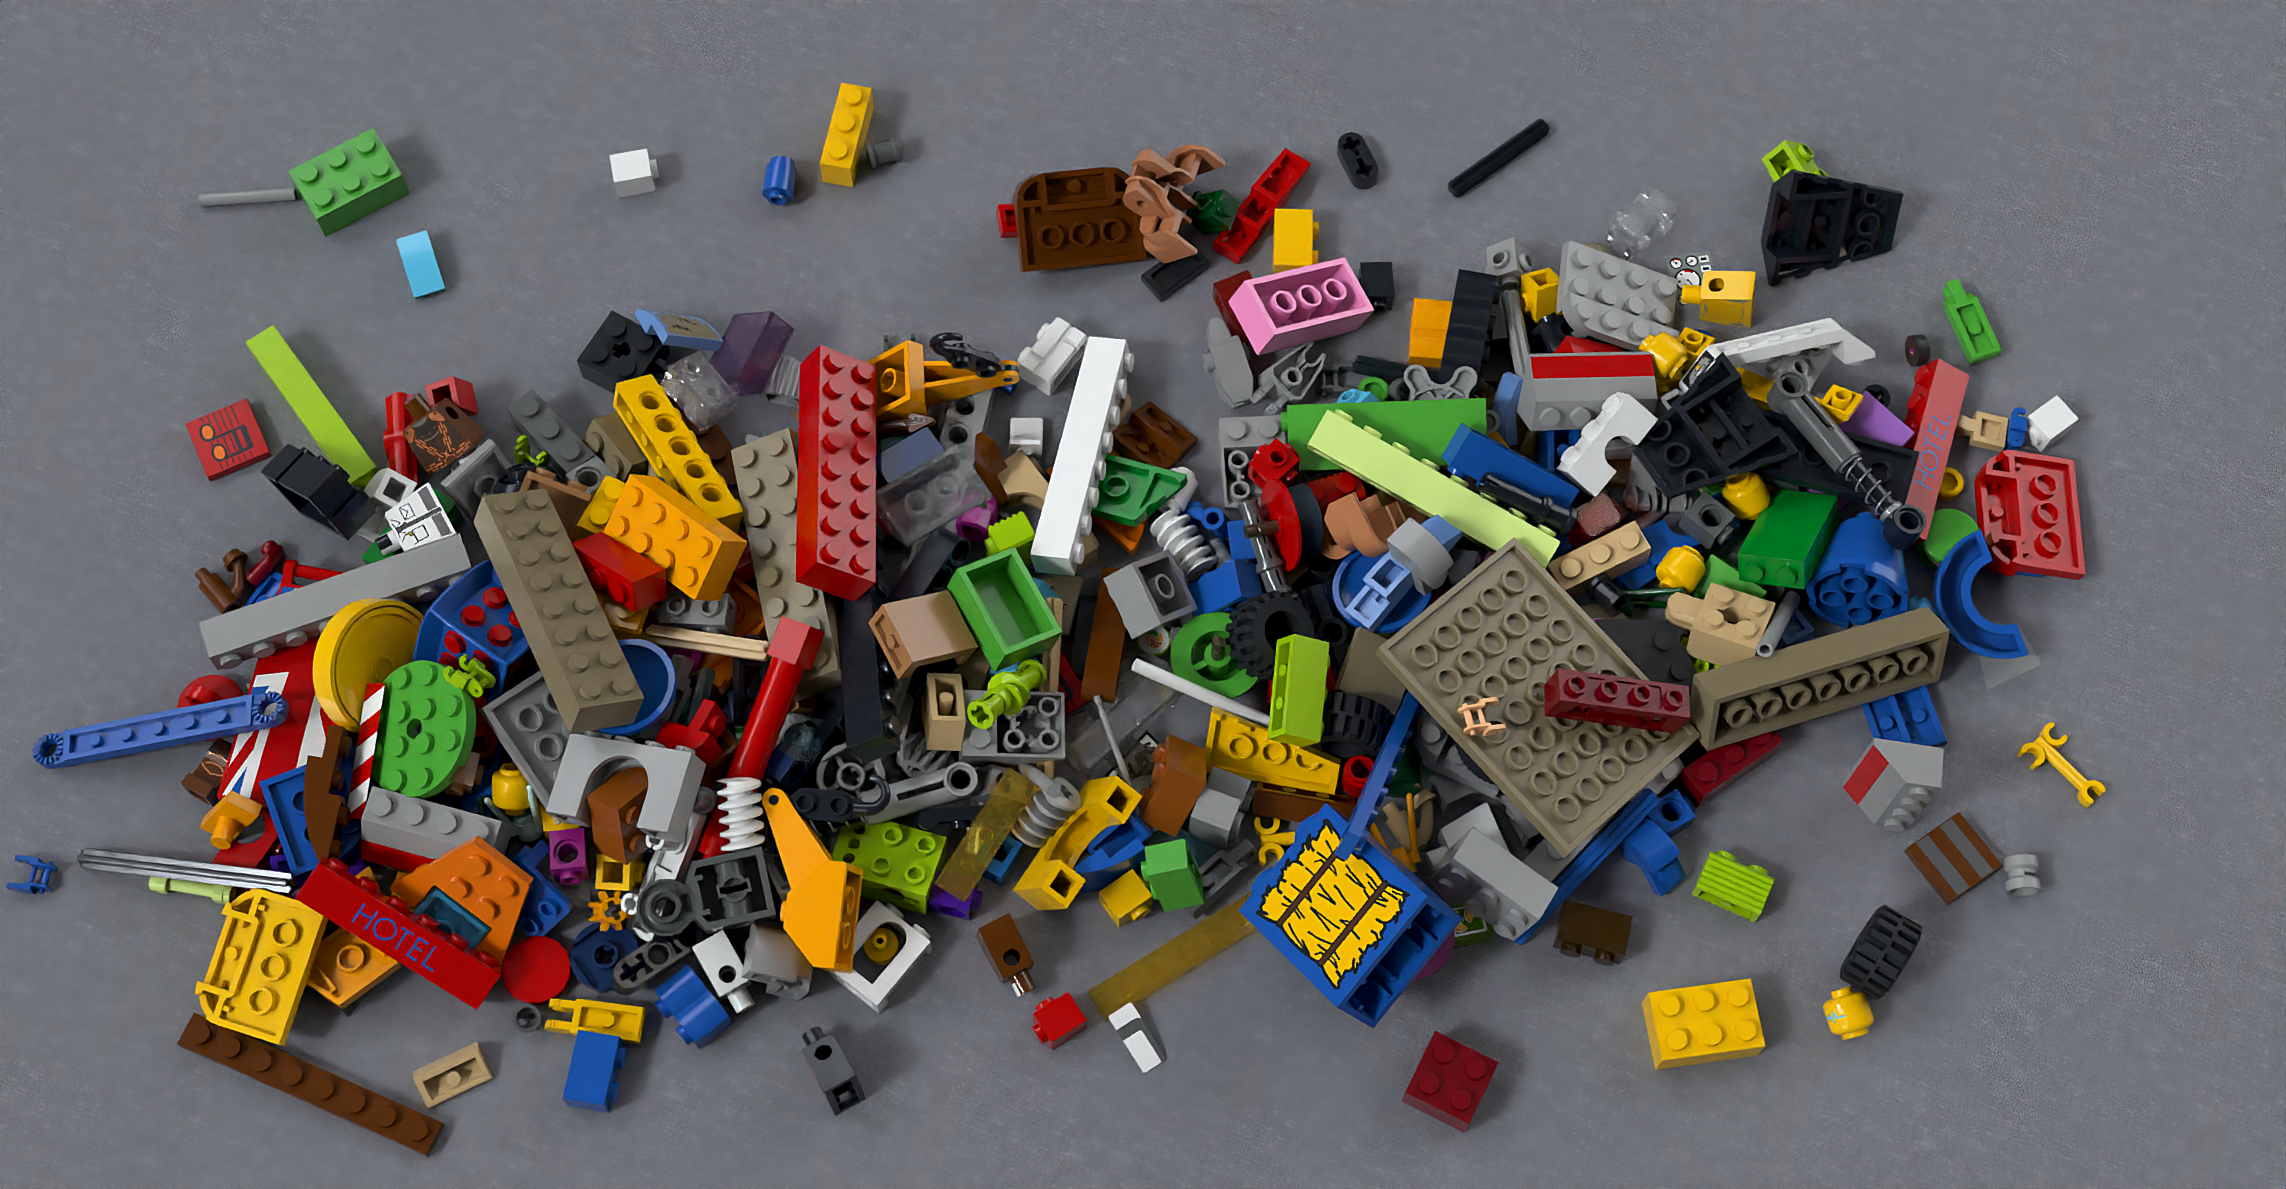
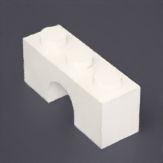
(1586, 461)

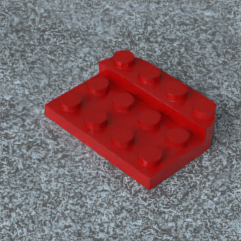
(2030, 514)

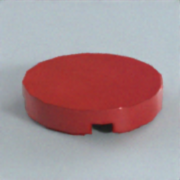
(536, 970)

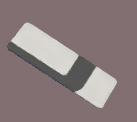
(1137, 1037)

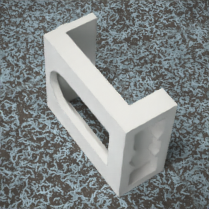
(916, 945)

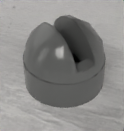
(1394, 388)
(521, 1012)

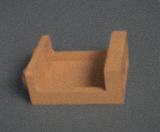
(567, 499)
(922, 632)

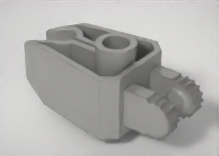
(1228, 364)
(1288, 379)

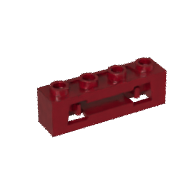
(1616, 700)

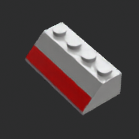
(1570, 388)
(1895, 781)
(415, 831)

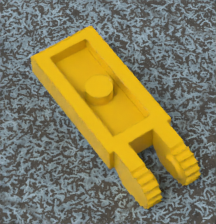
(599, 1017)

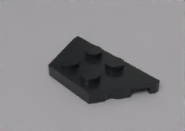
(1652, 648)

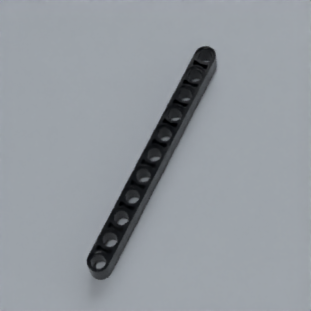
(925, 575)

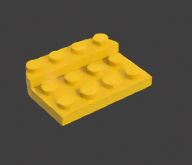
(261, 964)

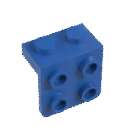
(544, 902)

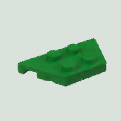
(1134, 490)

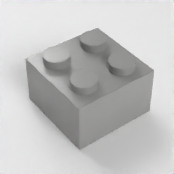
(1150, 593)

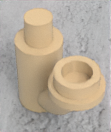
(1399, 820)

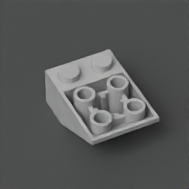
(1237, 443)
(1024, 738)

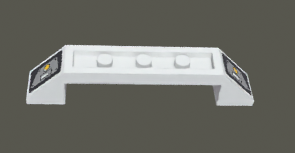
(1787, 342)

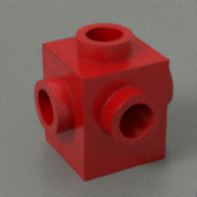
(1274, 462)

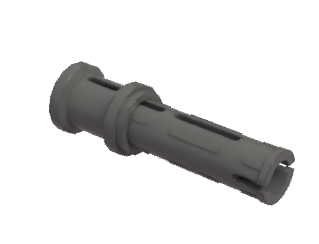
(1269, 565)

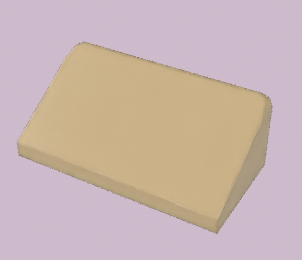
(452, 1075)

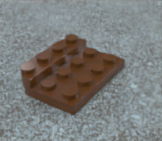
(1075, 220)

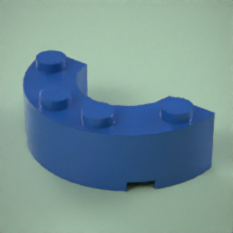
(1955, 608)

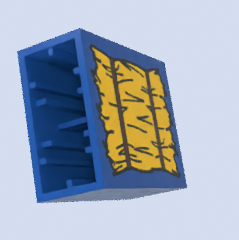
(1349, 924)

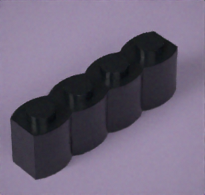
(1468, 326)

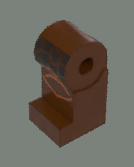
(208, 775)

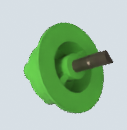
(1203, 657)

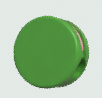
(1944, 531)

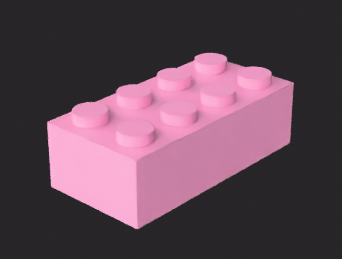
(1300, 305)

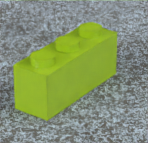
(1298, 690)

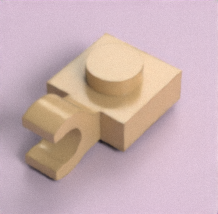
(1984, 430)

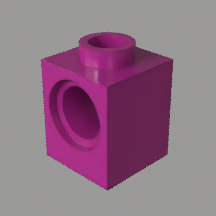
(565, 843)

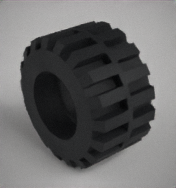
(1248, 630)
(1353, 726)
(1880, 952)

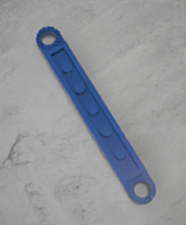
(161, 730)

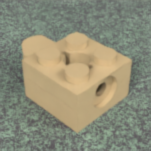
(1707, 619)

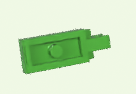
(1969, 324)

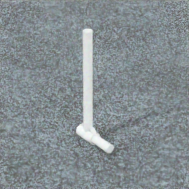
(1200, 693)

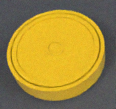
(360, 648)

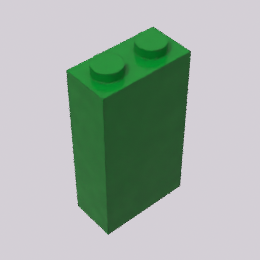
(1788, 539)

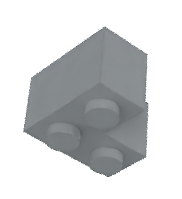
(1218, 809)

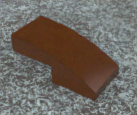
(988, 464)

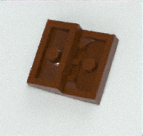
(1153, 438)

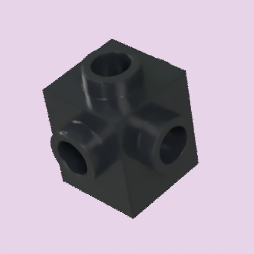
(1549, 334)

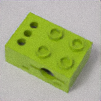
(893, 859)

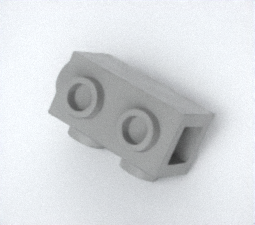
(705, 616)

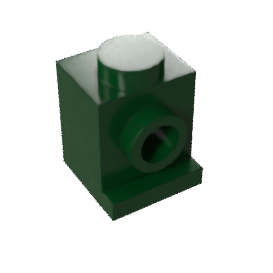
(1213, 212)

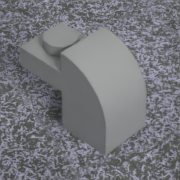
(1420, 554)

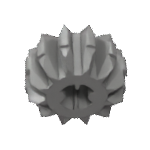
(917, 760)

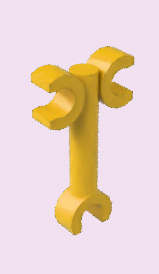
(2045, 748)
(1272, 840)

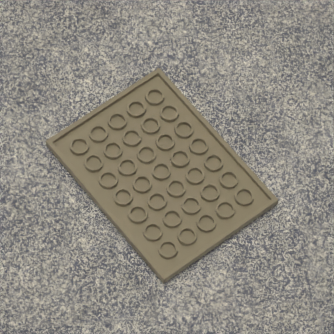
(1504, 639)

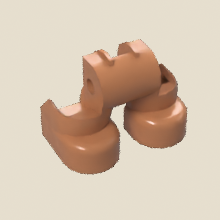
(1159, 184)
(1364, 524)

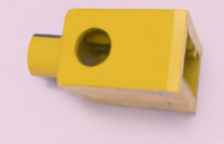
(1724, 297)

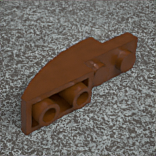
(322, 808)

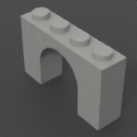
(593, 760)

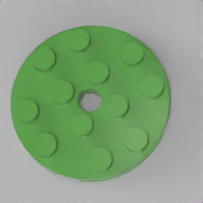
(426, 761)

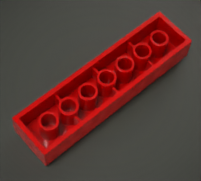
(836, 474)

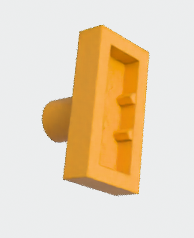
(229, 818)

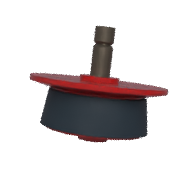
(1291, 521)

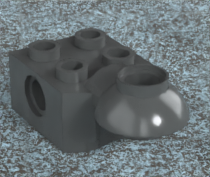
(717, 895)

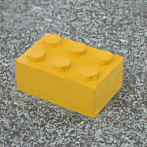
(1703, 1024)

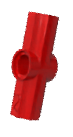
(397, 449)

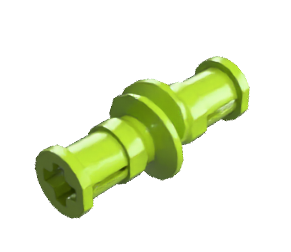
(1006, 693)

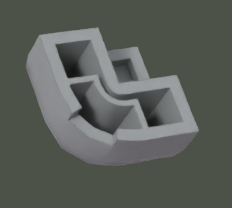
(775, 960)

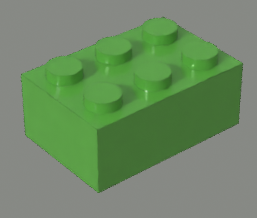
(349, 182)
(1004, 609)

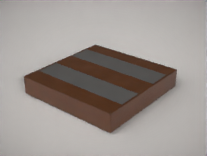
(1953, 858)

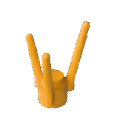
(1406, 858)

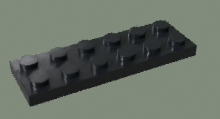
(1808, 469)

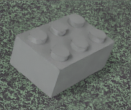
(1493, 884)

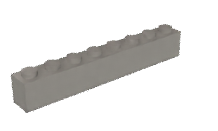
(304, 612)

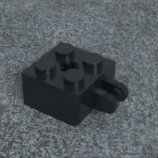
(622, 353)

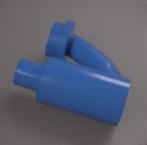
(1211, 518)

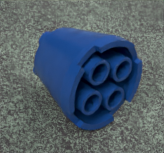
(1859, 575)

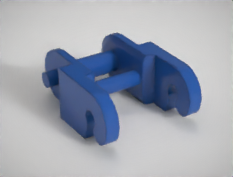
(2016, 429)
(30, 887)

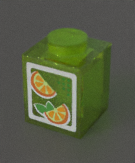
(1470, 929)

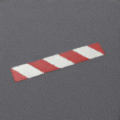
(365, 749)

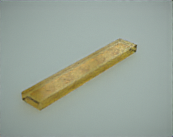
(1172, 959)

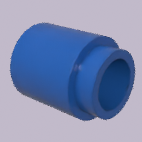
(779, 180)

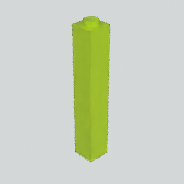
(311, 406)

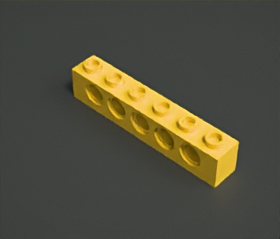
(674, 448)

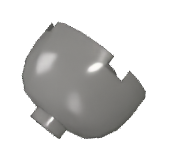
(847, 773)

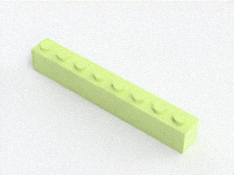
(1425, 488)

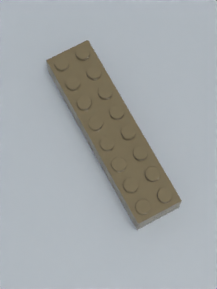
(768, 494)
(558, 611)
(1817, 677)

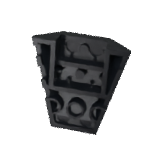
(1824, 221)
(1710, 435)

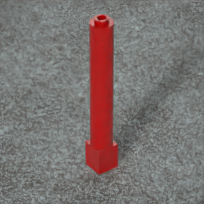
(792, 651)

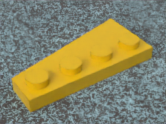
(1245, 751)

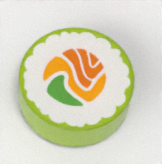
(1155, 642)

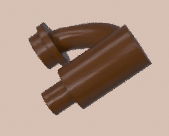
(217, 591)

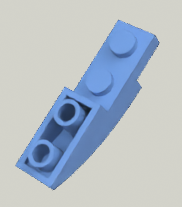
(1391, 581)

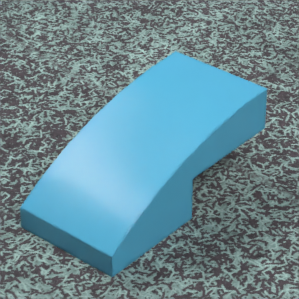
(420, 264)

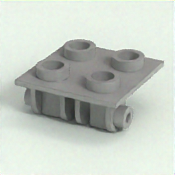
(1644, 495)

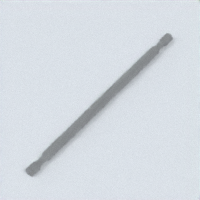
(1115, 747)

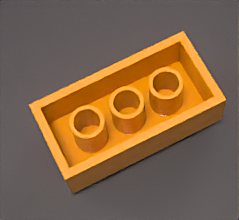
(677, 536)

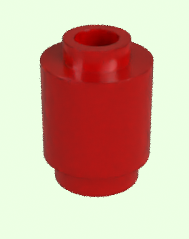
(1356, 767)

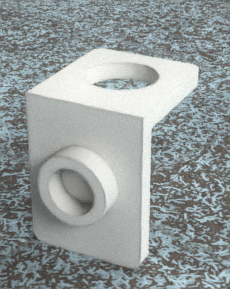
(1026, 435)

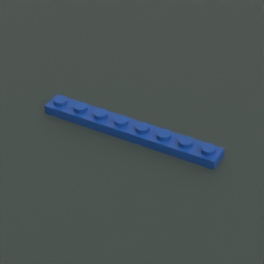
(1381, 773)

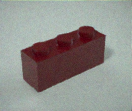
(1725, 766)

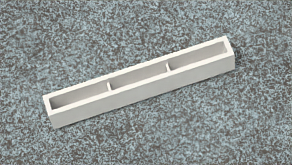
(1082, 456)

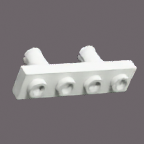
(668, 862)

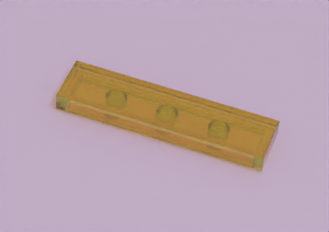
(986, 835)

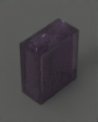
(751, 350)

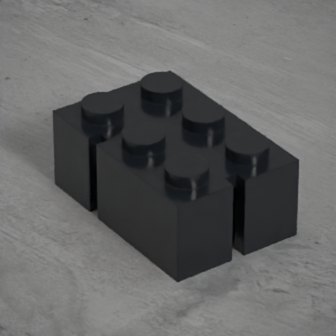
(319, 490)

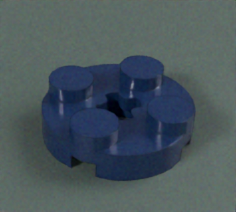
(586, 954)

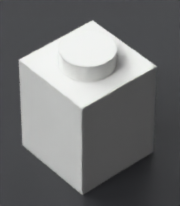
(633, 172)
(2049, 424)

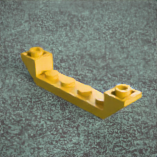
(1837, 402)

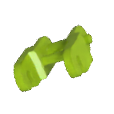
(522, 453)
(472, 682)

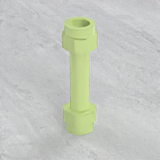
(218, 893)

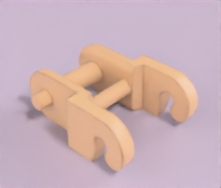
(1486, 728)

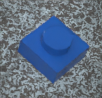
(1638, 577)

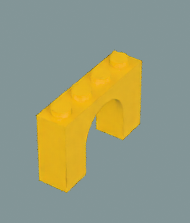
(1050, 877)

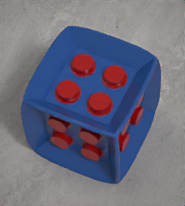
(479, 622)

